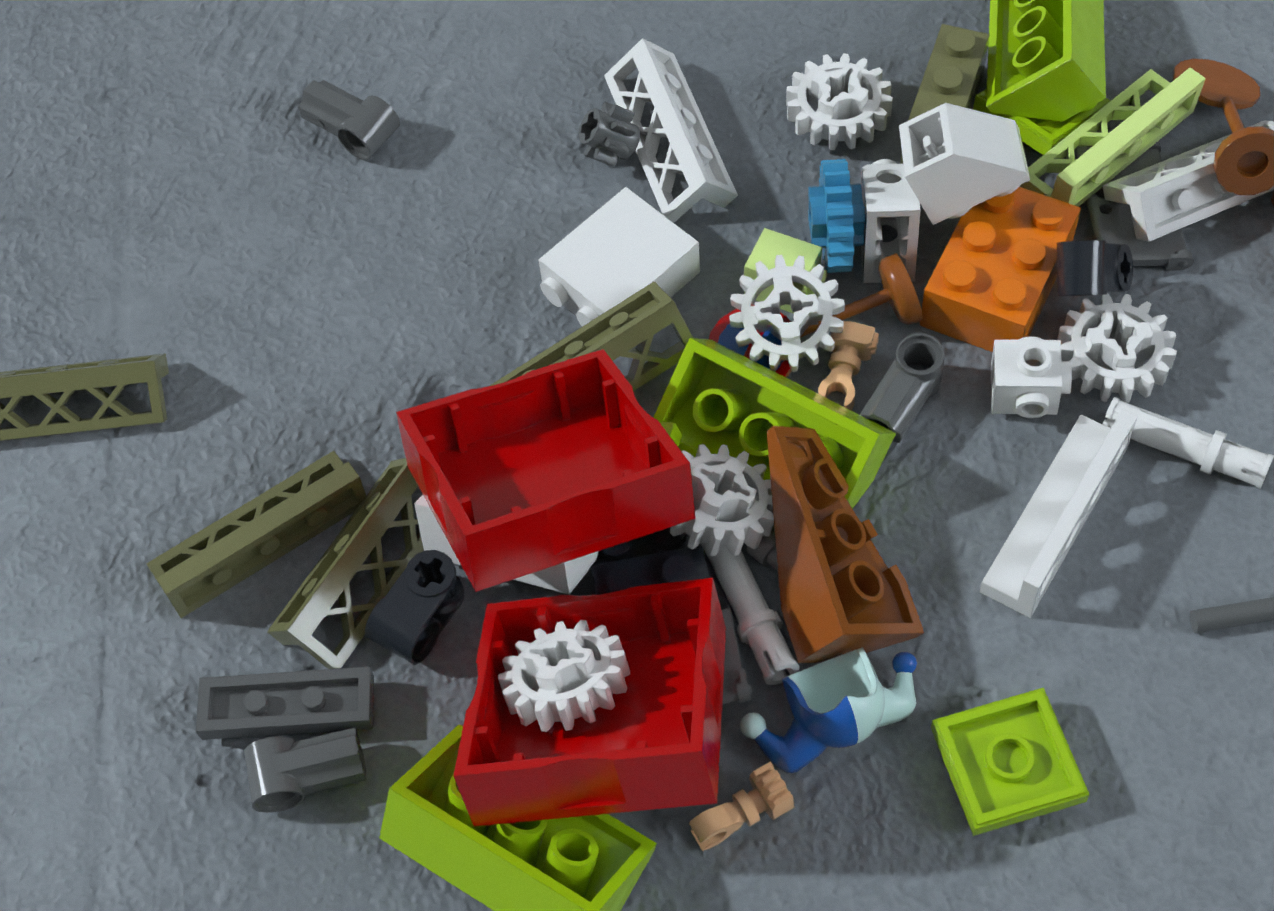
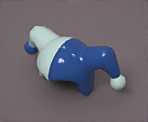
(834, 708)

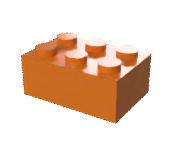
(998, 268)

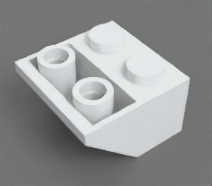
(961, 159)

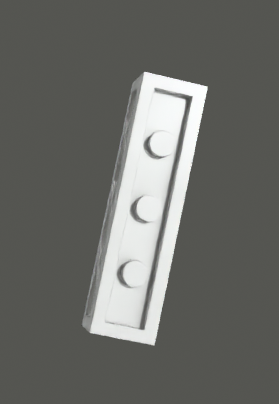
(675, 110)
(1176, 191)
(1057, 512)

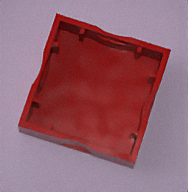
(545, 468)
(644, 753)

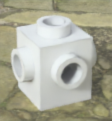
(1028, 377)

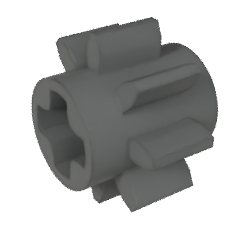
(609, 133)

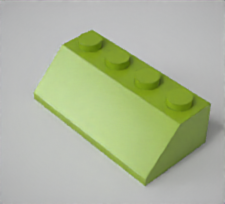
(1045, 58)
(734, 401)
(510, 866)

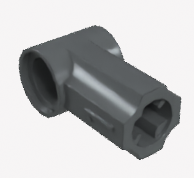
(356, 123)
(905, 389)
(287, 769)

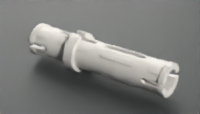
(1195, 445)
(757, 622)

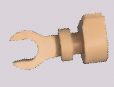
(852, 346)
(721, 821)

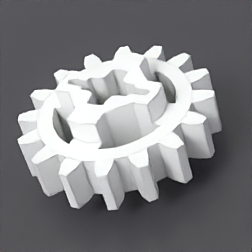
(839, 101)
(807, 311)
(1115, 344)
(729, 502)
(569, 675)

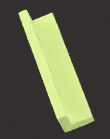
(1124, 144)

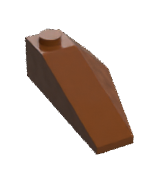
(829, 571)

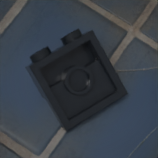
(648, 561)

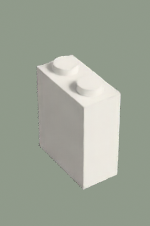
(616, 256)

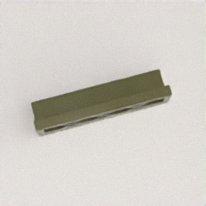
(618, 332)
(78, 377)
(258, 533)
(341, 562)

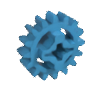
(836, 215)

